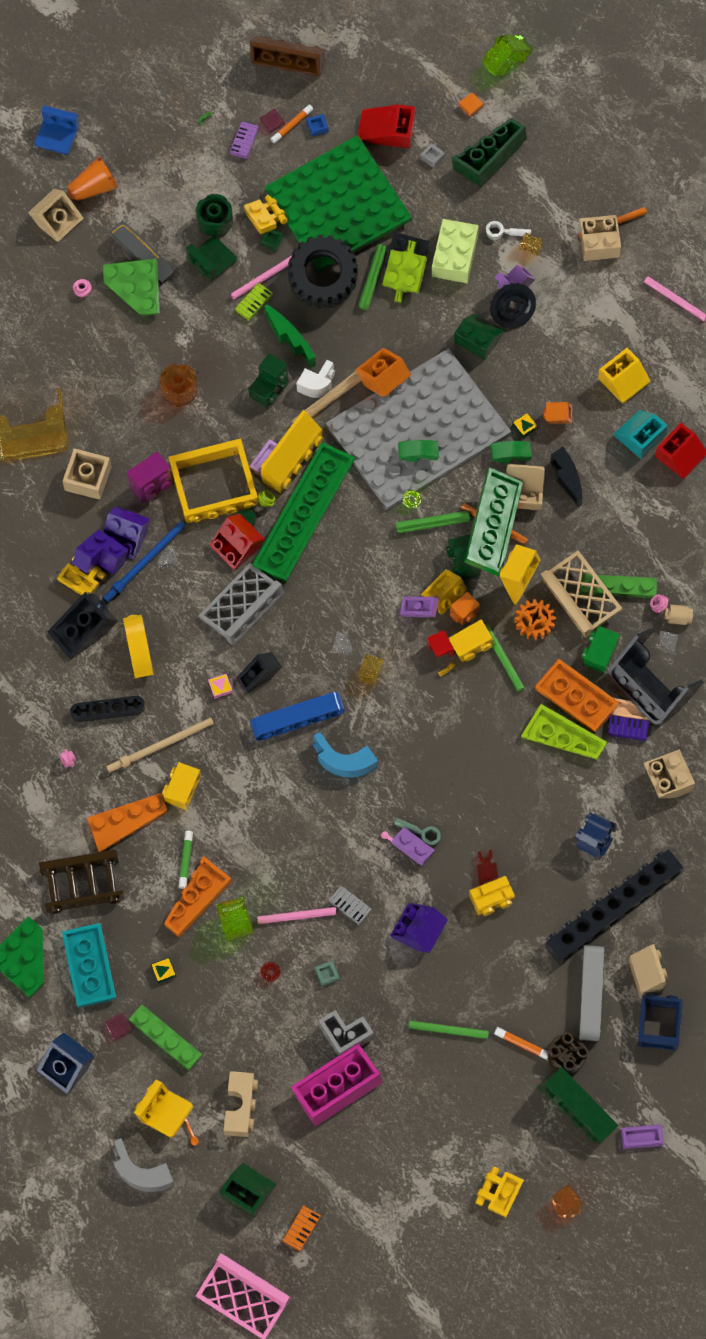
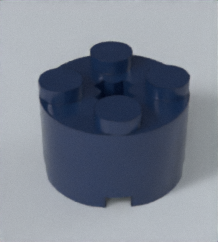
(596, 835)

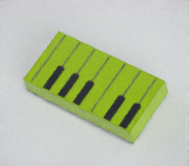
(254, 302)

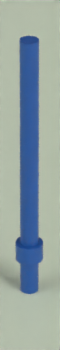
(118, 586)

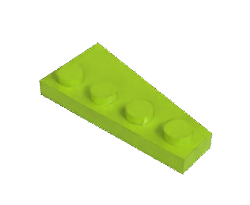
(558, 732)

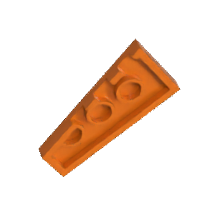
(200, 893)

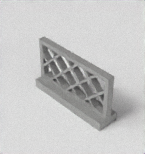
(252, 614)

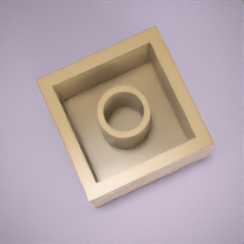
(87, 474)

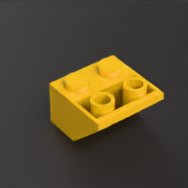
(624, 376)

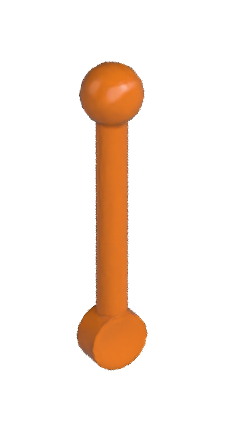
(194, 1141)

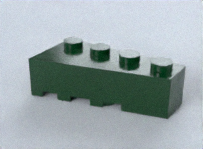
(490, 153)
(577, 1105)

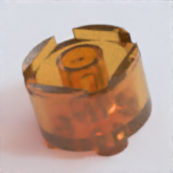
(178, 384)

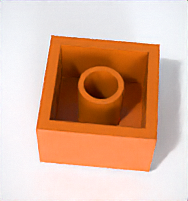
(383, 372)

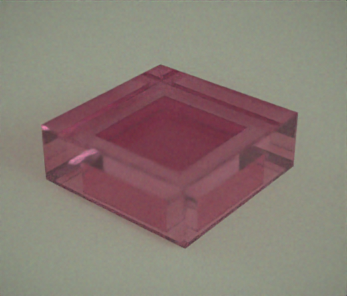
(272, 121)
(118, 1026)

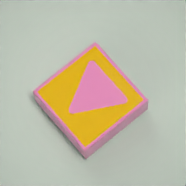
(220, 686)

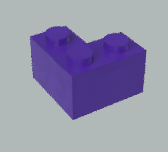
(102, 551)

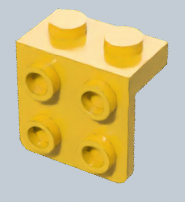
(163, 1109)

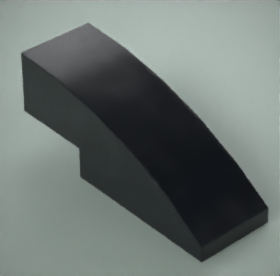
(567, 475)

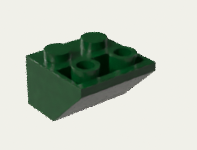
(247, 1190)

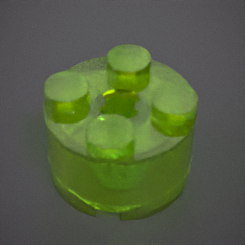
(234, 919)

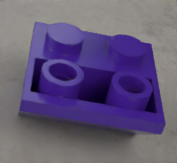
(127, 529)
(419, 927)

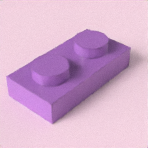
(419, 606)
(412, 846)

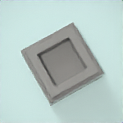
(432, 155)

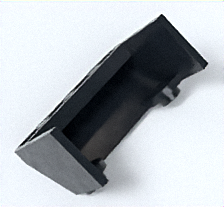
(643, 686)

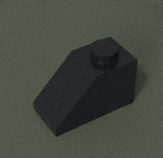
(258, 671)

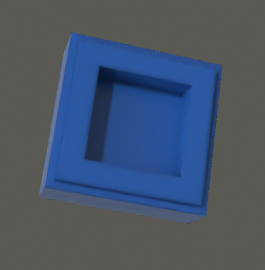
(317, 125)

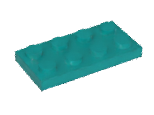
(89, 965)

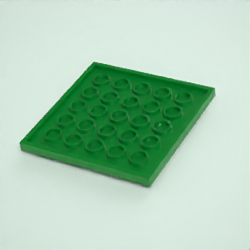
(340, 197)

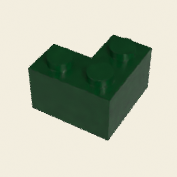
(270, 381)
(457, 551)

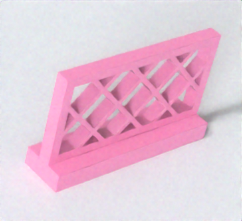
(253, 1281)

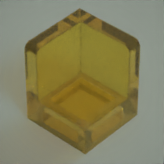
(370, 670)

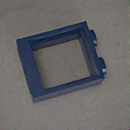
(654, 1041)

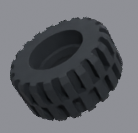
(317, 248)

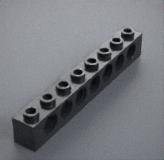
(562, 952)

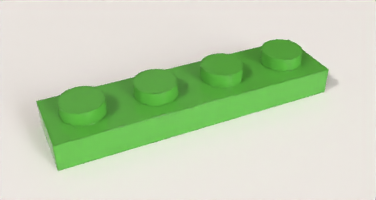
(622, 586)
(165, 1037)

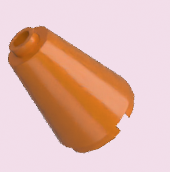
(92, 181)

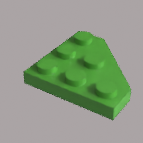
(136, 284)

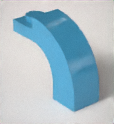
(344, 765)

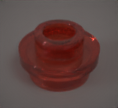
(270, 966)

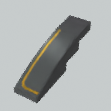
(140, 249)

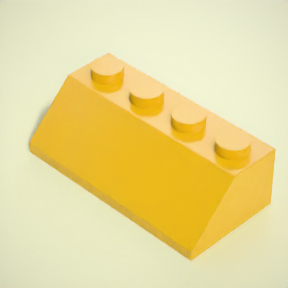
(291, 452)

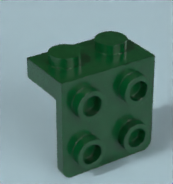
(211, 258)

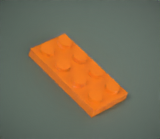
(577, 695)

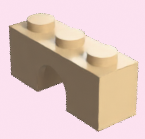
(239, 1121)

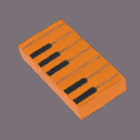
(301, 1228)

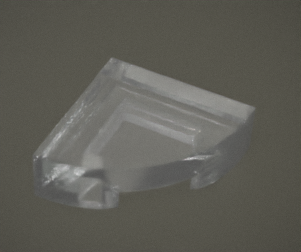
(167, 557)
(668, 641)
(342, 644)

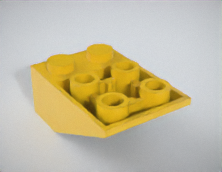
(519, 571)

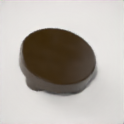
(567, 1052)

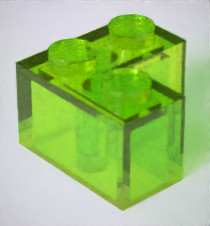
(506, 52)

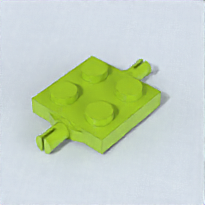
(404, 271)

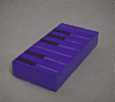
(628, 728)

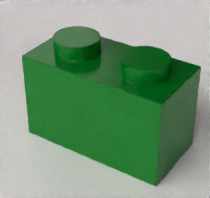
(601, 649)

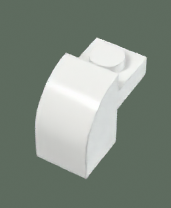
(315, 384)

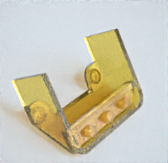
(36, 437)

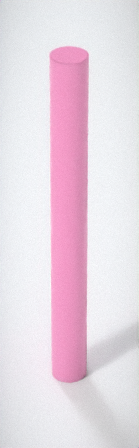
(263, 277)
(675, 298)
(296, 915)

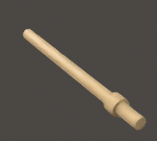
(126, 761)

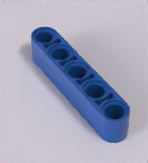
(297, 716)

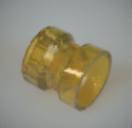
(531, 244)

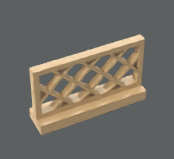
(567, 602)

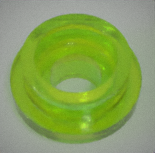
(408, 502)

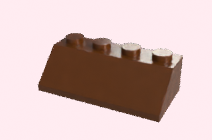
(287, 55)

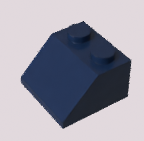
(65, 1062)

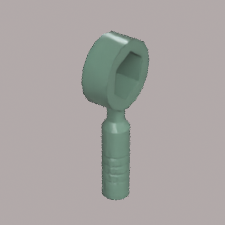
(414, 829)

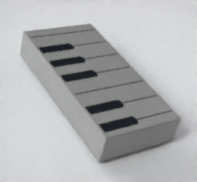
(350, 905)

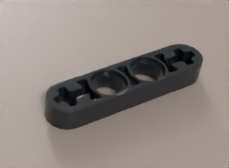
(107, 712)

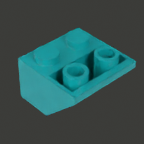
(641, 432)

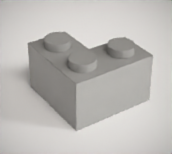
(342, 1036)

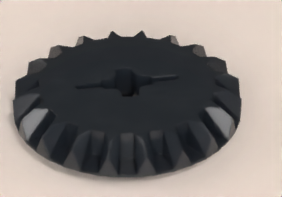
(523, 308)

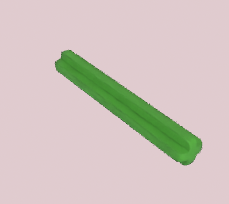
(372, 277)
(433, 521)

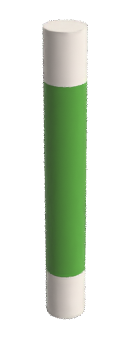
(185, 859)

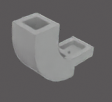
(146, 1180)

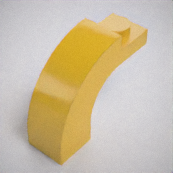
(138, 646)

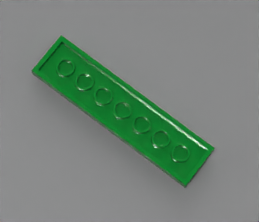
(303, 512)

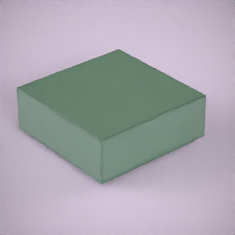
(327, 973)

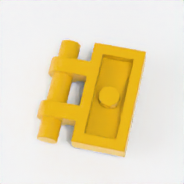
(260, 215)
(79, 581)
(505, 1194)

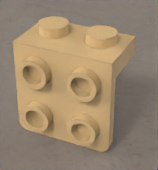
(532, 486)

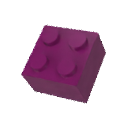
(150, 477)

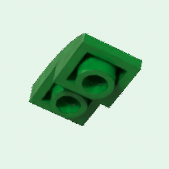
(416, 449)
(509, 450)

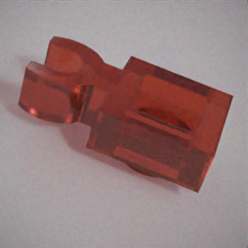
(486, 871)

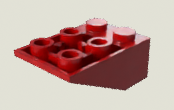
(388, 125)

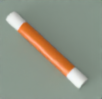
(299, 117)
(521, 1043)

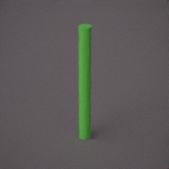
(505, 661)
(448, 1029)

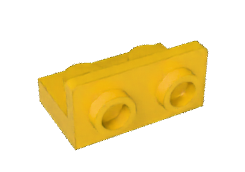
(446, 588)

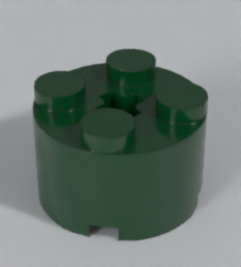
(214, 215)

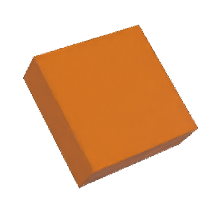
(471, 104)

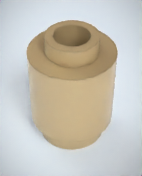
(679, 614)

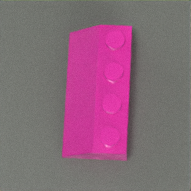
(337, 1084)

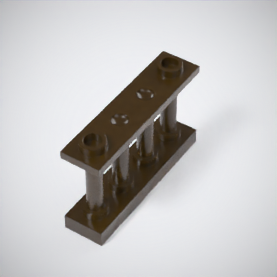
(69, 866)

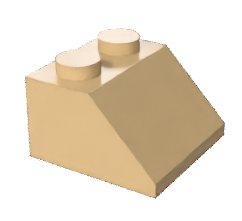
(56, 214)

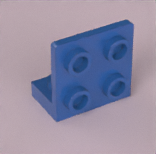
(57, 130)

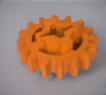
(541, 625)

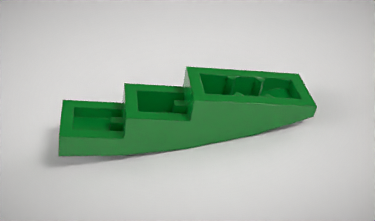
(287, 332)

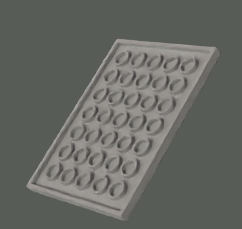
(432, 404)

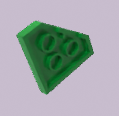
(24, 957)

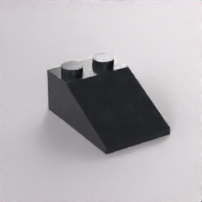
(82, 624)

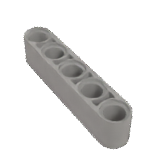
(591, 993)

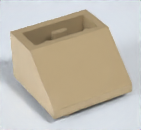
(600, 238)
(670, 775)
(648, 971)

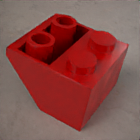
(681, 451)
(236, 541)

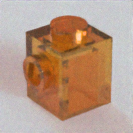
(567, 1203)

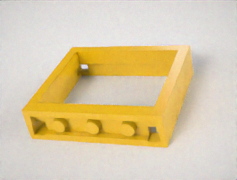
(205, 455)

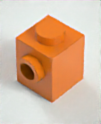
(558, 413)
(464, 609)

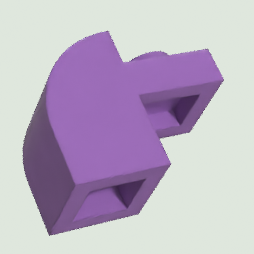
(517, 274)

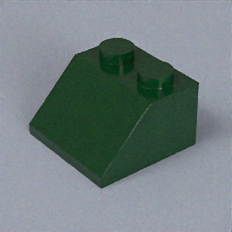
(477, 335)

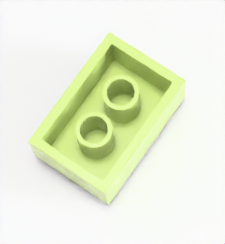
(455, 251)

